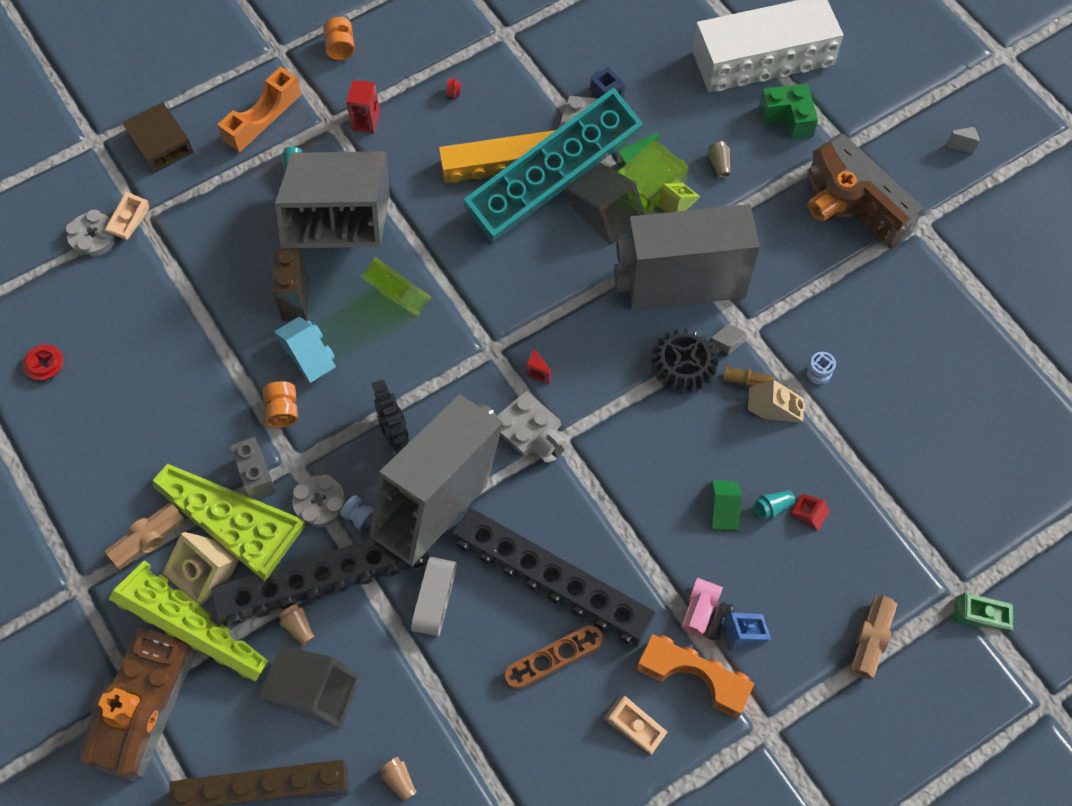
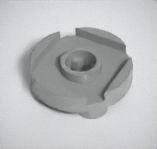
(84, 224)
(313, 487)

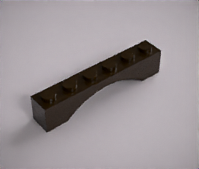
(279, 783)

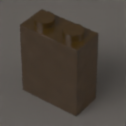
(158, 137)
(290, 284)

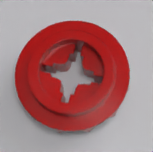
(48, 353)

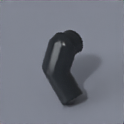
(716, 620)

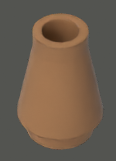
(296, 623)
(397, 778)

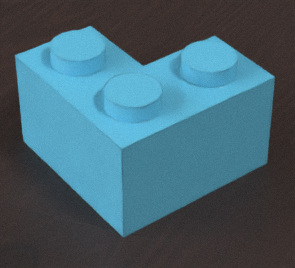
(303, 344)

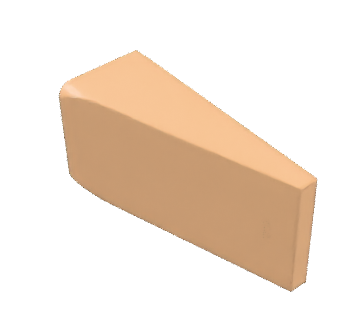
(127, 216)
(635, 724)

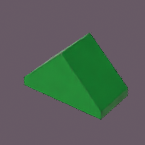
(725, 505)

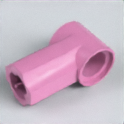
(703, 601)

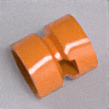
(339, 38)
(280, 404)

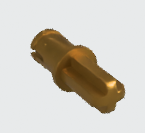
(745, 377)

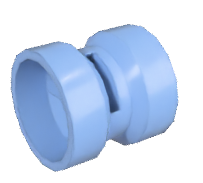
(821, 368)
(357, 512)

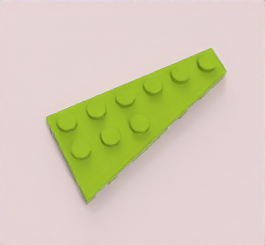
(242, 525)
(184, 619)

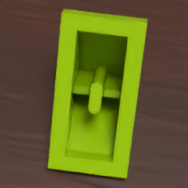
(676, 197)

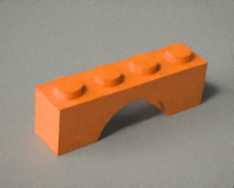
(278, 94)
(727, 689)

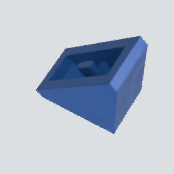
(745, 630)

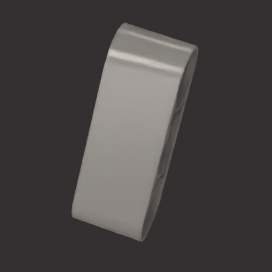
(434, 596)

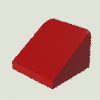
(538, 368)
(810, 511)

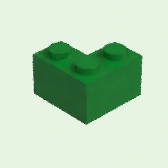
(791, 105)

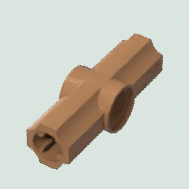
(144, 536)
(873, 637)

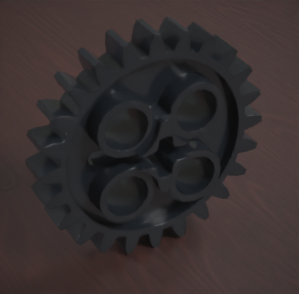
(390, 416)

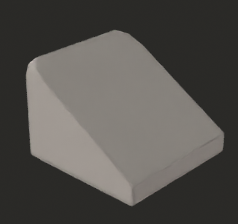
(964, 140)
(729, 338)

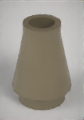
(720, 158)

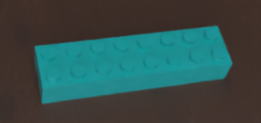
(552, 165)

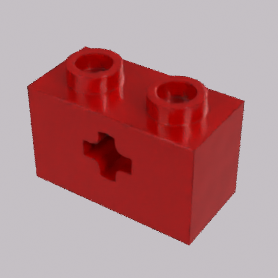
(363, 106)

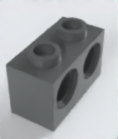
(253, 468)

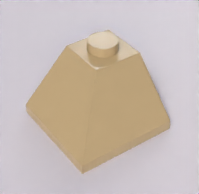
(199, 565)

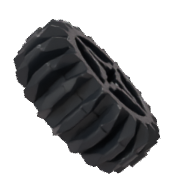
(684, 374)

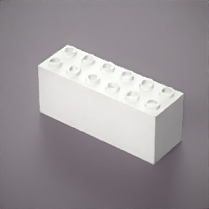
(766, 43)

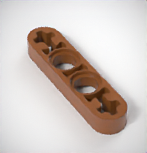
(556, 661)

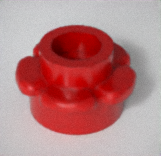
(453, 88)

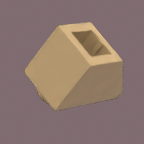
(775, 402)

